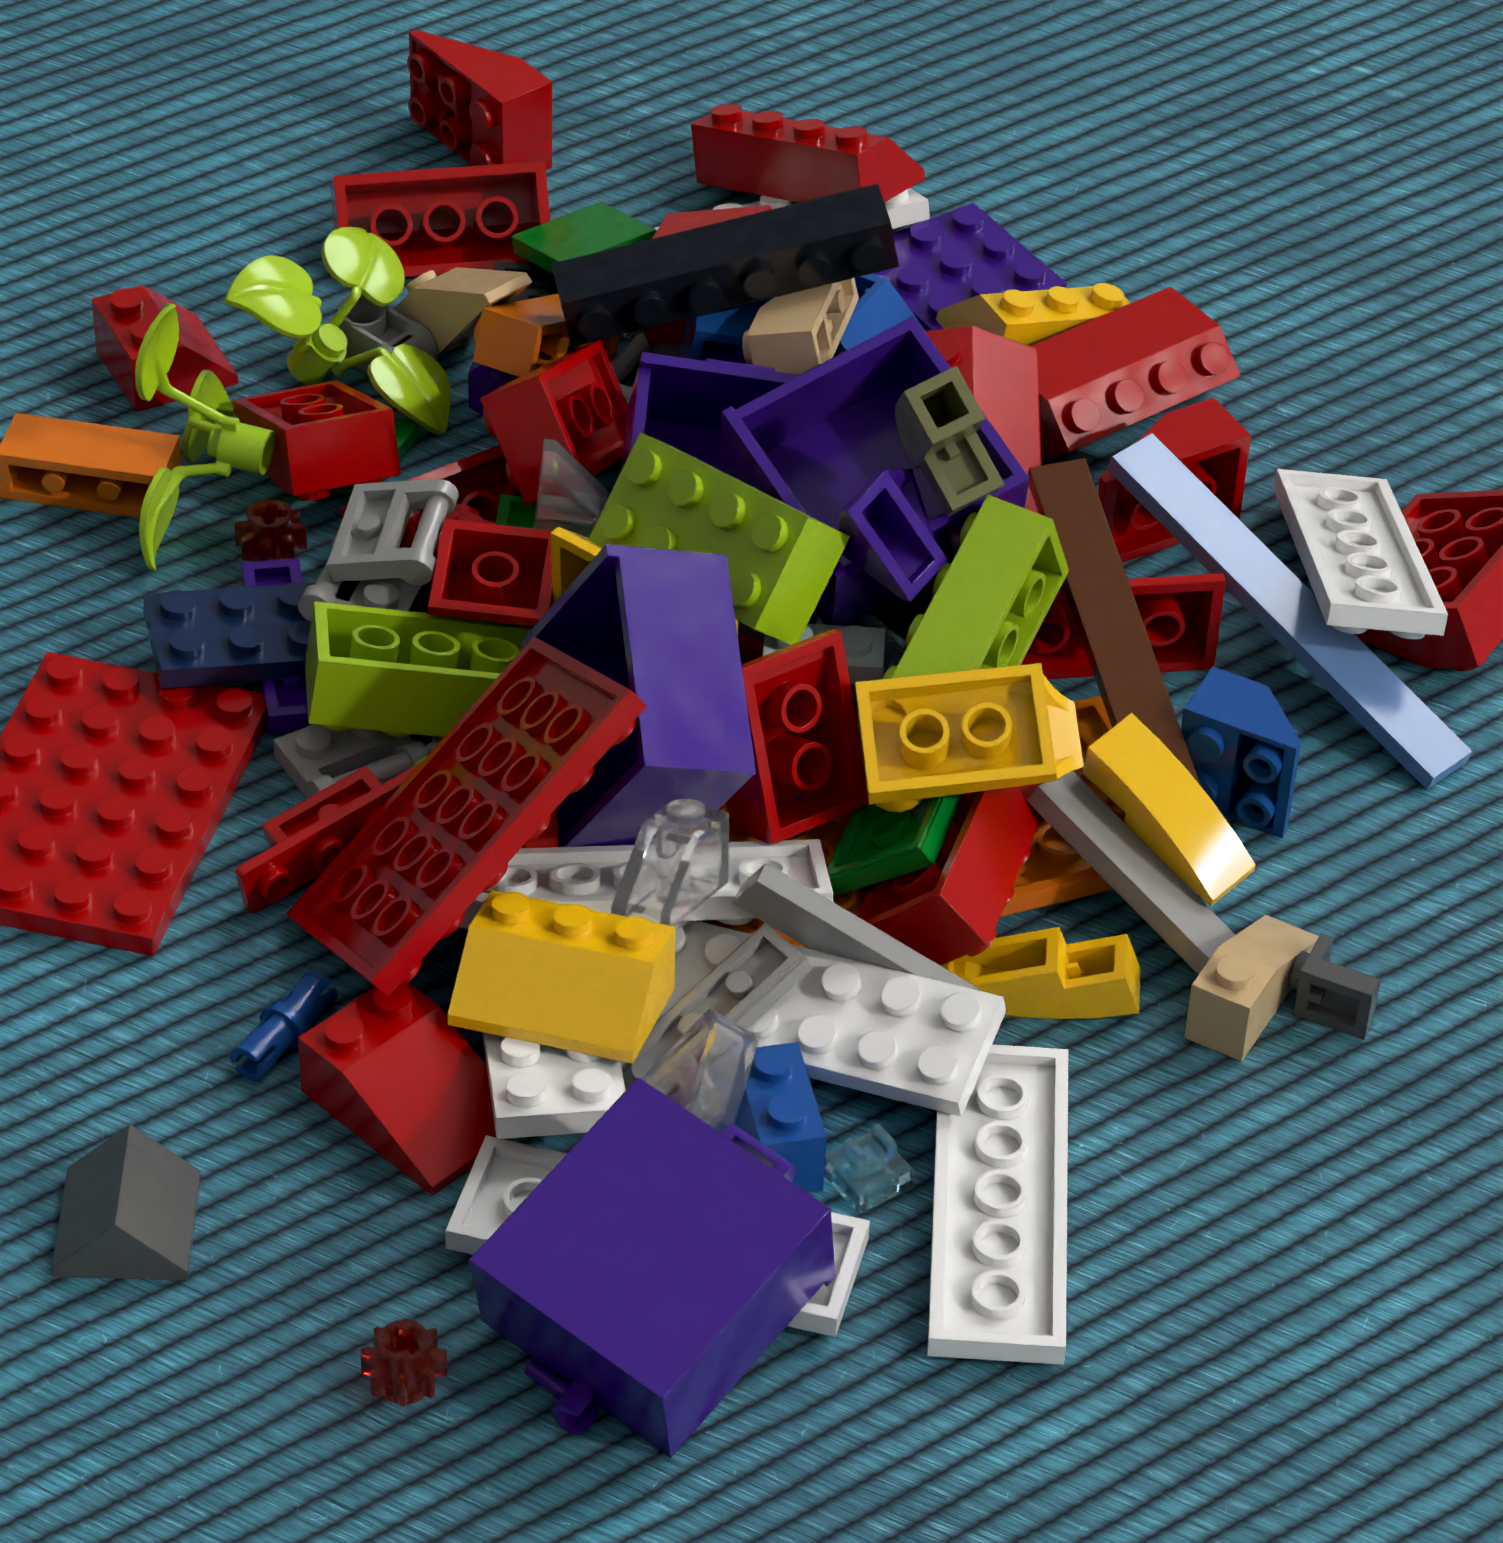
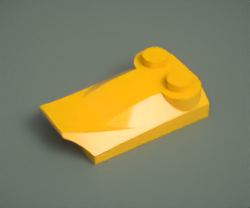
(963, 733)

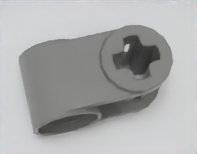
(377, 326)

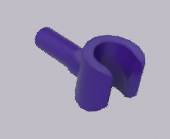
(574, 1405)

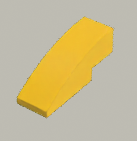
(1168, 809)
(1056, 979)

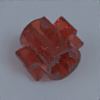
(270, 532)
(404, 1362)

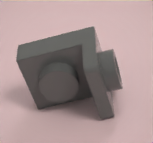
(1333, 993)

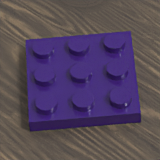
(959, 259)

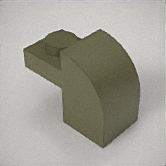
(940, 436)

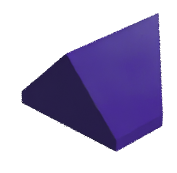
(891, 533)

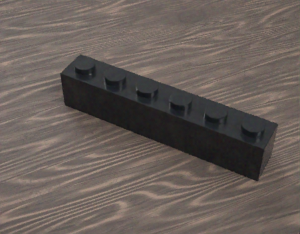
(725, 265)

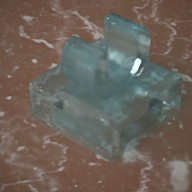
(868, 1169)

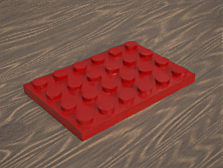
(114, 797)
(465, 814)

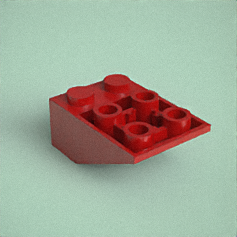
(480, 101)

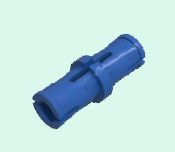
(282, 1025)

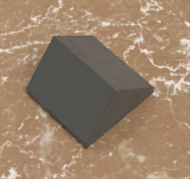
(127, 1212)

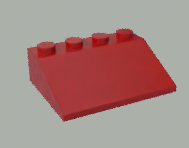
(1464, 555)

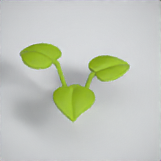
(282, 299)
(208, 425)

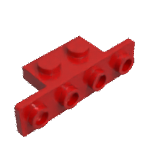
(312, 836)

